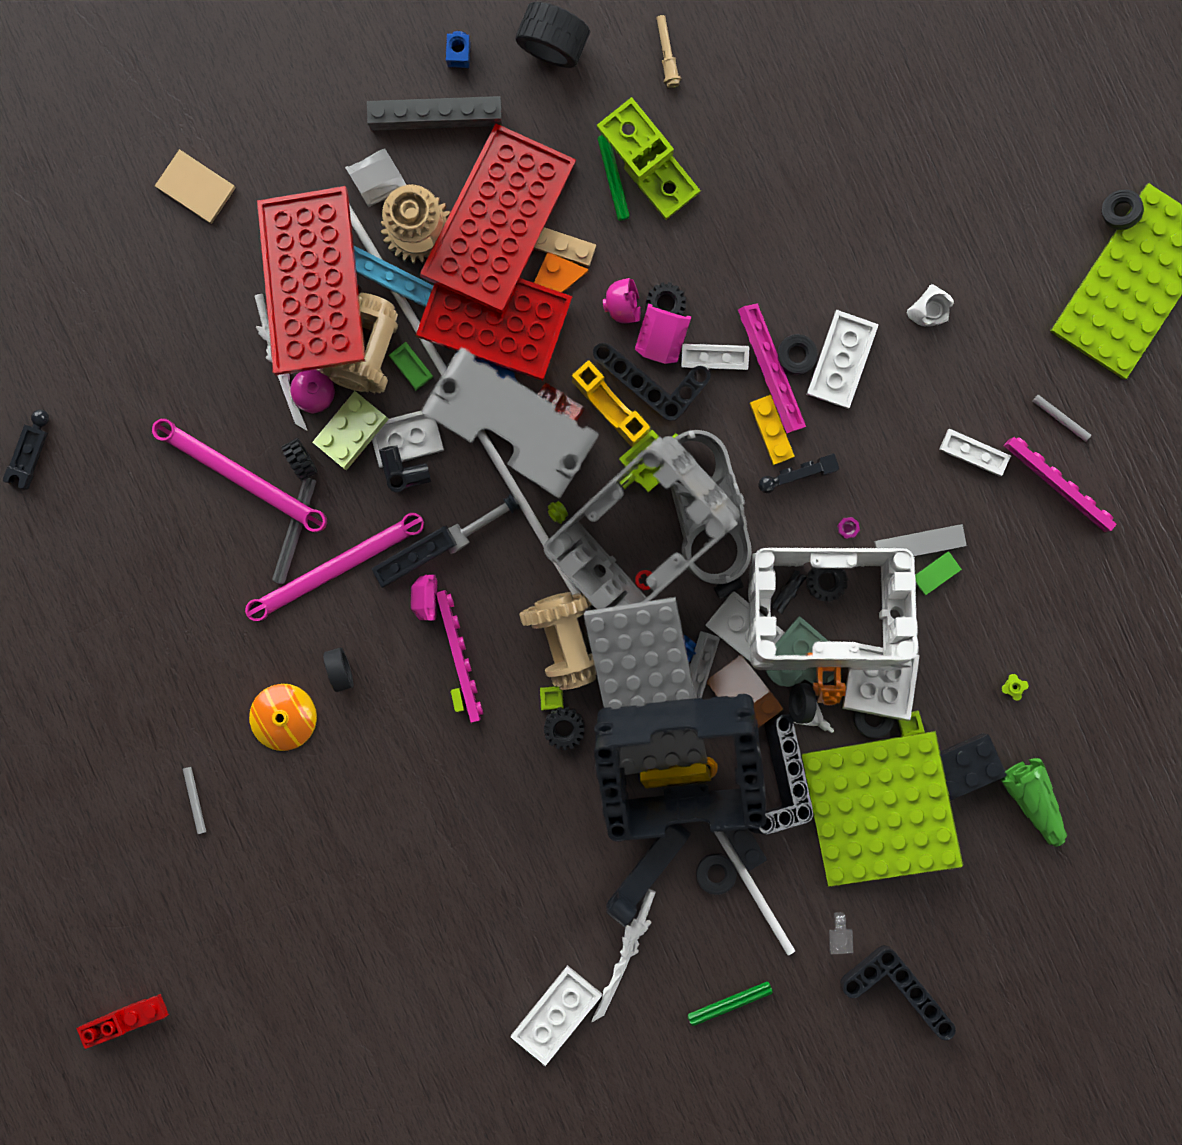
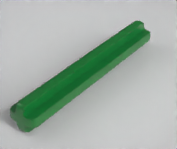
(613, 178)
(730, 1003)

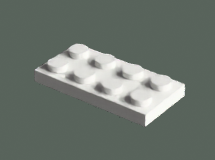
(842, 359)
(556, 1015)

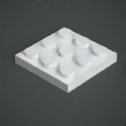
(881, 691)

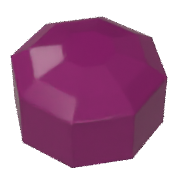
(848, 527)

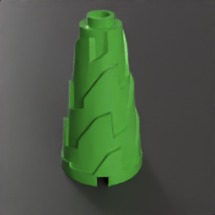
(1034, 794)

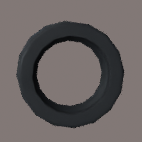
(338, 669)

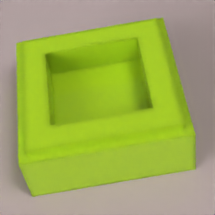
(457, 698)
(551, 698)
(911, 727)

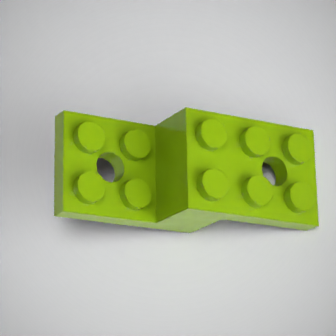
(648, 158)

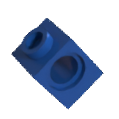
(462, 58)

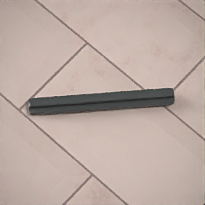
(293, 534)

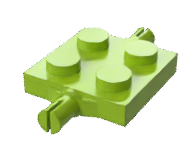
(643, 475)

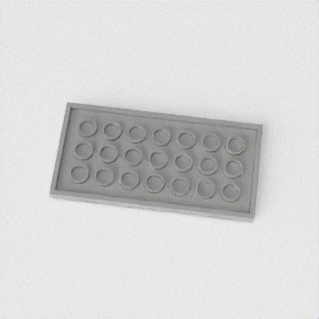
(644, 661)

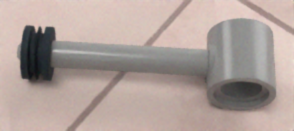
(460, 535)

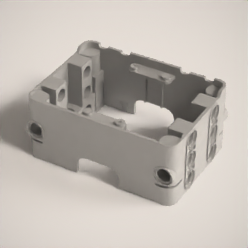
(544, 443)
(580, 553)

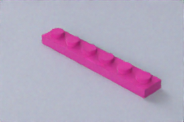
(771, 368)
(1066, 489)
(457, 646)

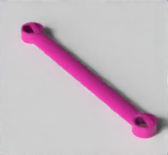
(239, 475)
(334, 567)

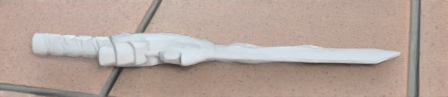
(285, 378)
(630, 945)

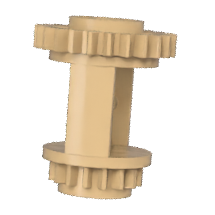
(412, 222)
(367, 376)
(559, 618)

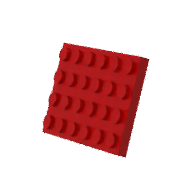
(516, 339)

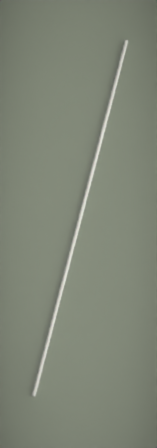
(572, 587)

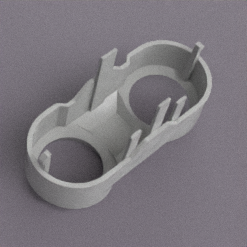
(690, 529)

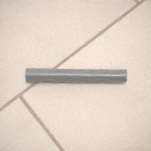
(1062, 418)
(194, 800)

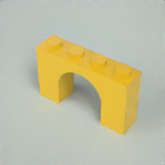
(593, 387)

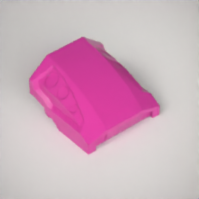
(662, 335)
(423, 597)

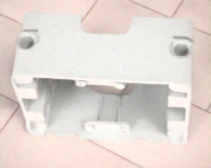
(898, 594)

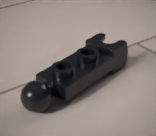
(27, 451)
(824, 465)

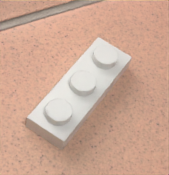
(715, 356)
(974, 452)

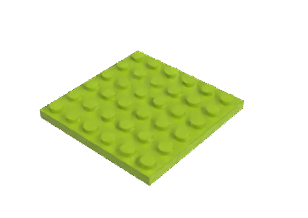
(882, 809)

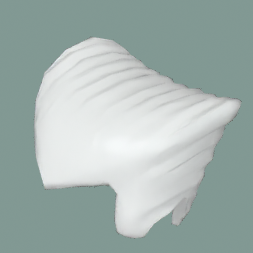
(931, 307)

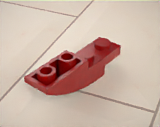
(122, 1021)

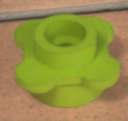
(557, 512)
(1008, 687)

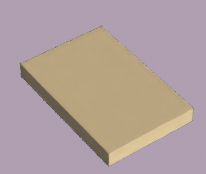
(195, 186)

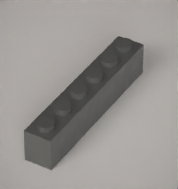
(434, 113)

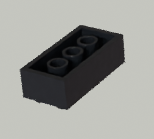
(971, 765)

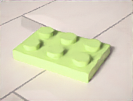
(350, 430)

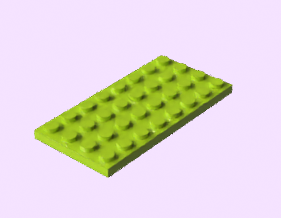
(1128, 288)

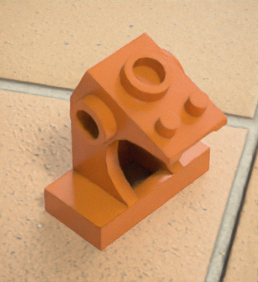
(828, 693)

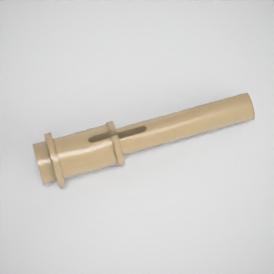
(669, 62)

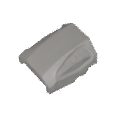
(376, 177)

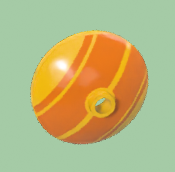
(298, 715)

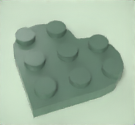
(796, 642)

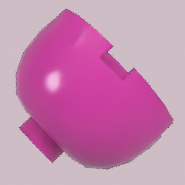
(622, 301)
(312, 391)

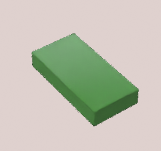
(411, 366)
(936, 573)

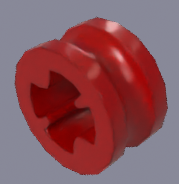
(642, 586)

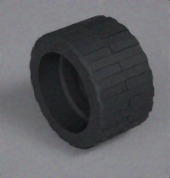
(552, 34)

